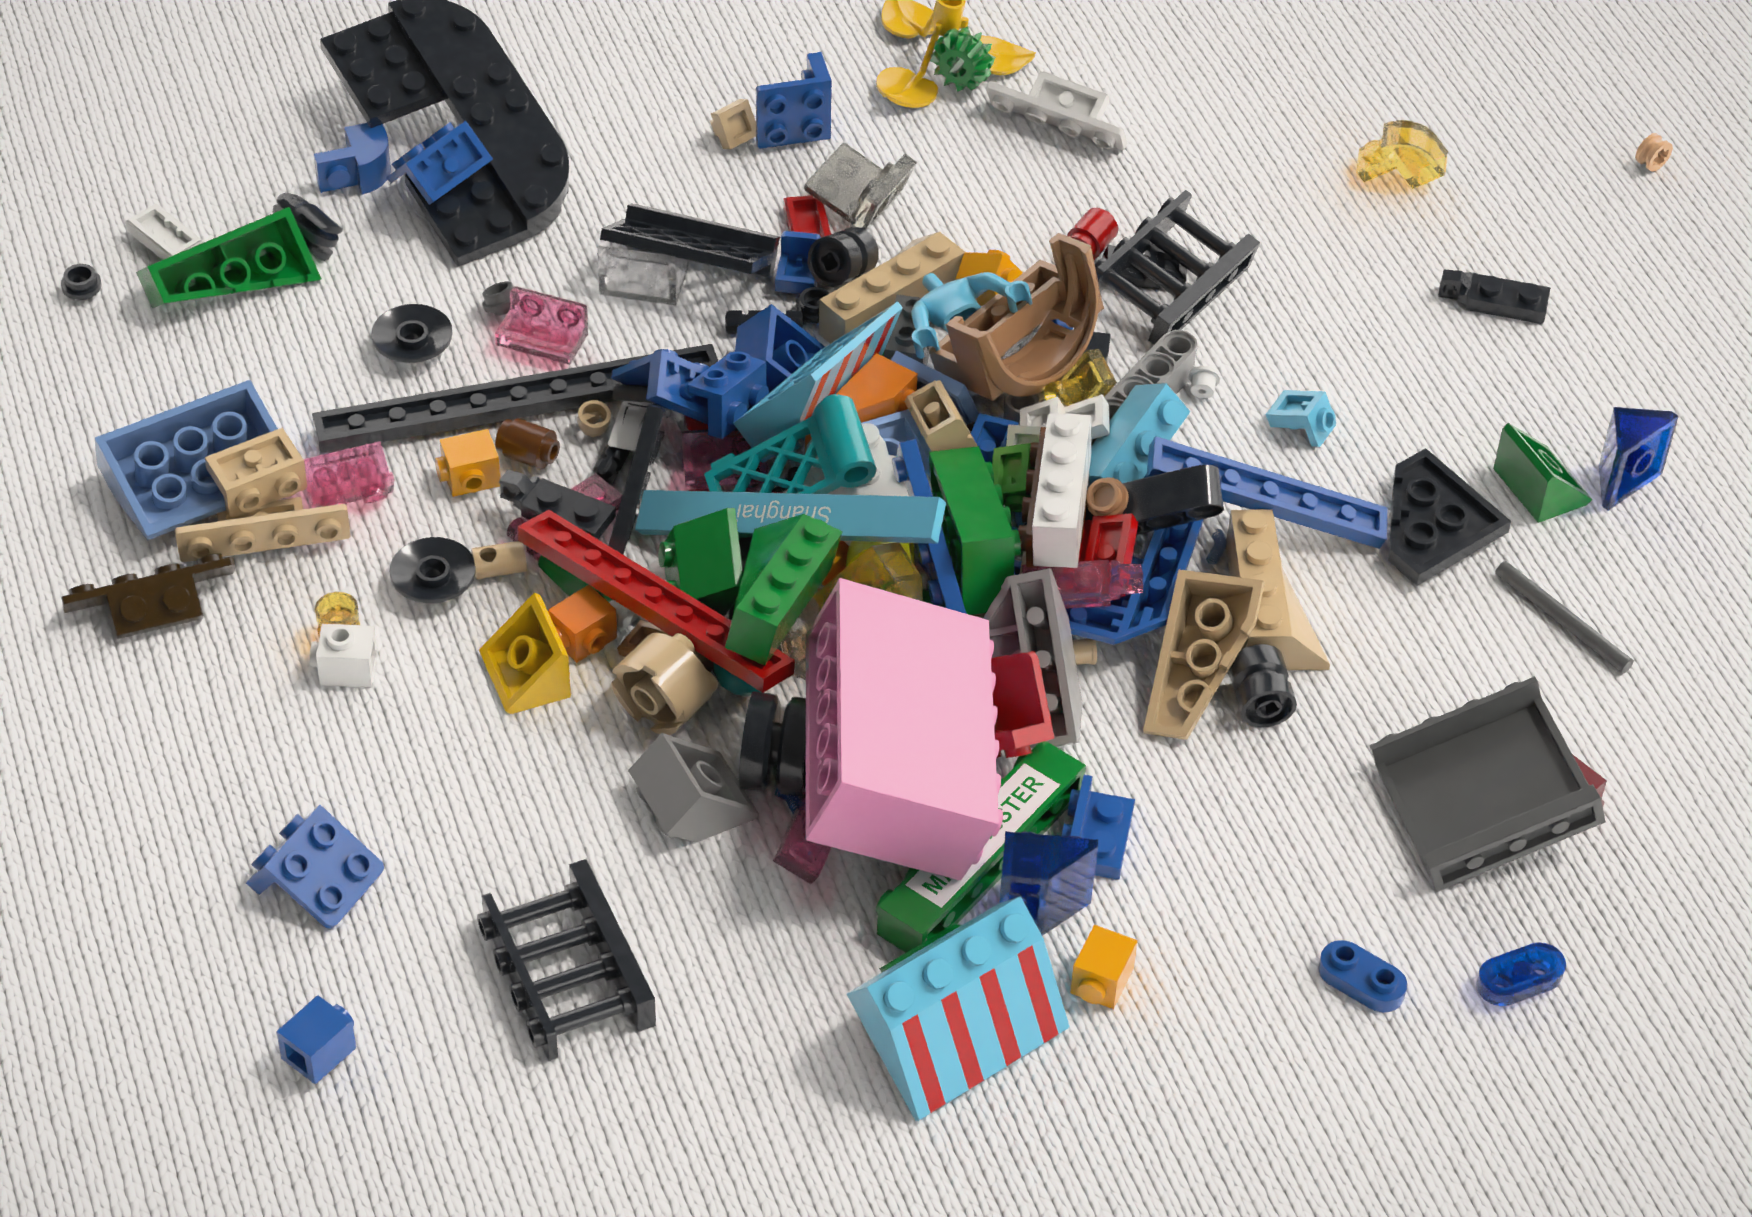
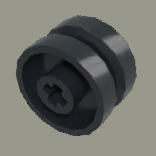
(774, 743)

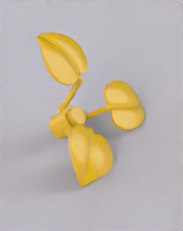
(912, 19)

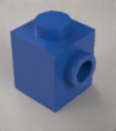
(317, 1039)

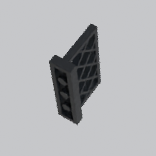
(694, 239)

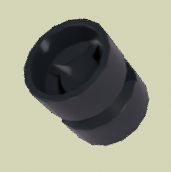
(842, 256)
(1262, 686)

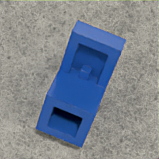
(361, 163)

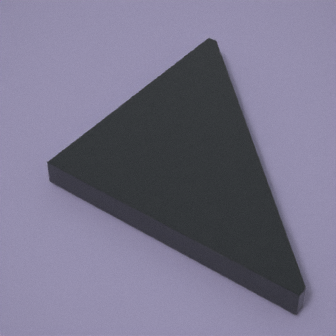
(638, 477)

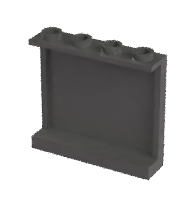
(1486, 784)

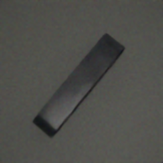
(1173, 498)

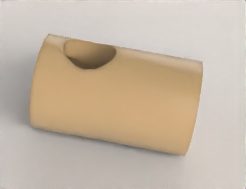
(499, 559)

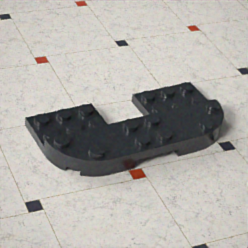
(448, 53)

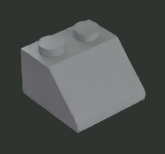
(690, 789)

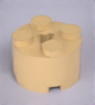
(663, 682)

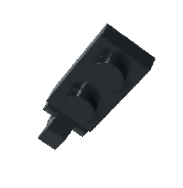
(1496, 295)
(538, 495)

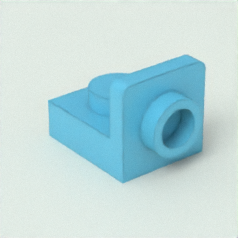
(1304, 411)

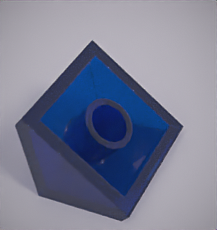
(1634, 451)

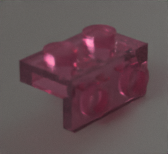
(543, 325)
(702, 449)
(348, 476)

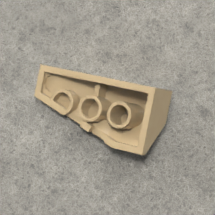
(1201, 640)

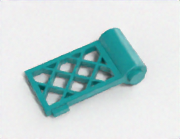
(835, 439)

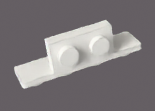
(1063, 104)

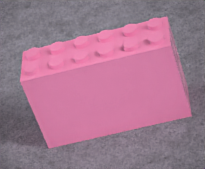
(900, 731)

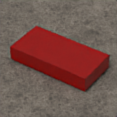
(806, 215)

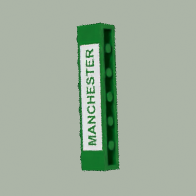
(1031, 801)

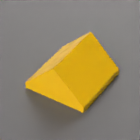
(527, 659)

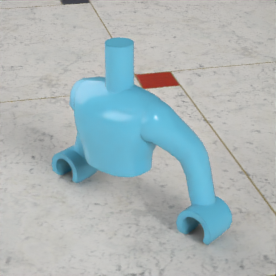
(958, 299)

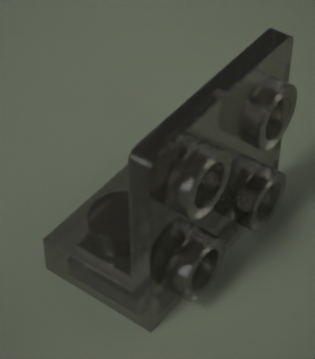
(857, 186)

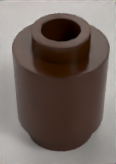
(527, 443)

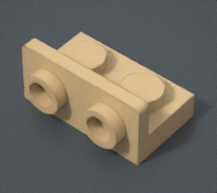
(257, 472)

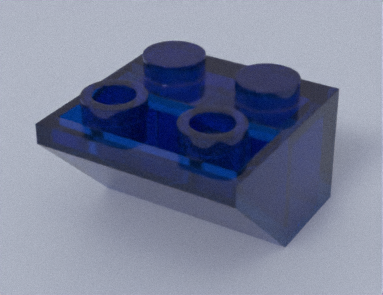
(1049, 874)

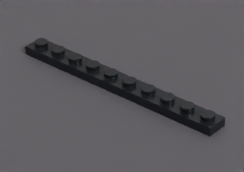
(476, 403)

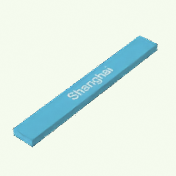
(858, 516)

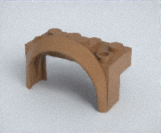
(1059, 292)

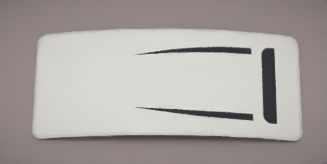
(628, 425)

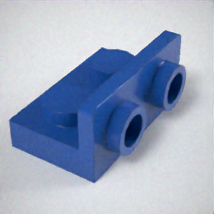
(1104, 819)

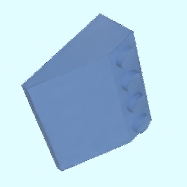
(160, 461)

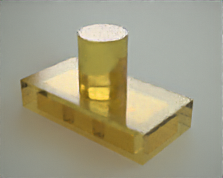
(1083, 381)

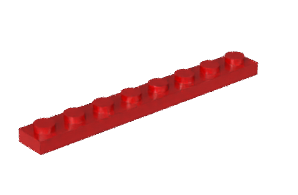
(647, 596)

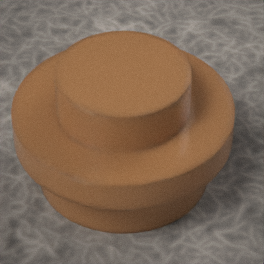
(1107, 497)

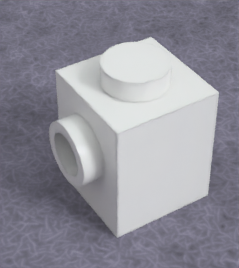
(345, 655)

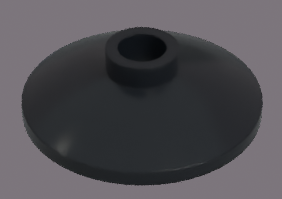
(412, 333)
(432, 570)

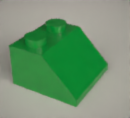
(705, 559)

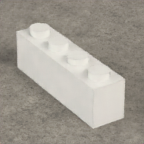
(1062, 490)

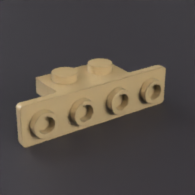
(266, 528)

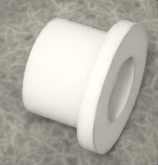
(1203, 381)

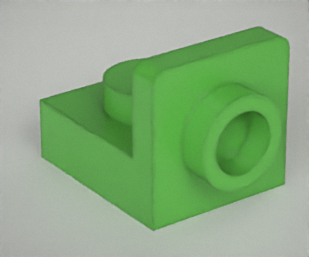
(1010, 472)

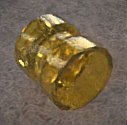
(336, 609)

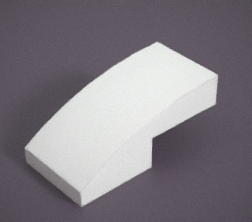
(1096, 407)

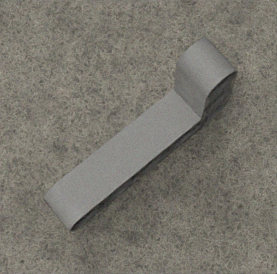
(1164, 363)

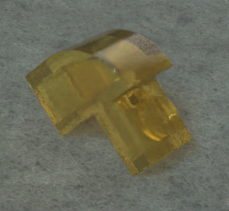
(1404, 147)

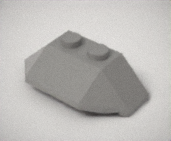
(1033, 618)

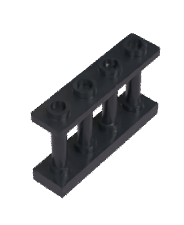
(1188, 298)
(597, 927)

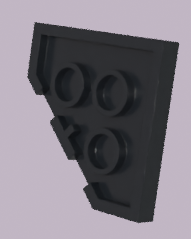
(1437, 518)

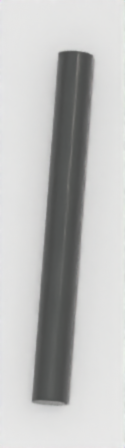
(1564, 617)

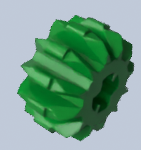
(962, 59)

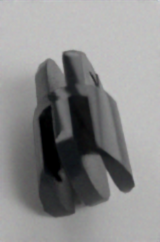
(315, 226)

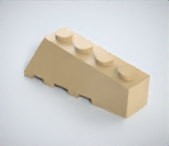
(878, 288)
(1281, 619)

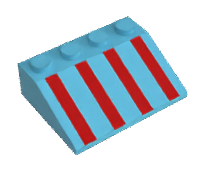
(817, 378)
(963, 1007)

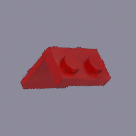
(1020, 704)

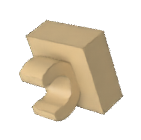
(734, 124)

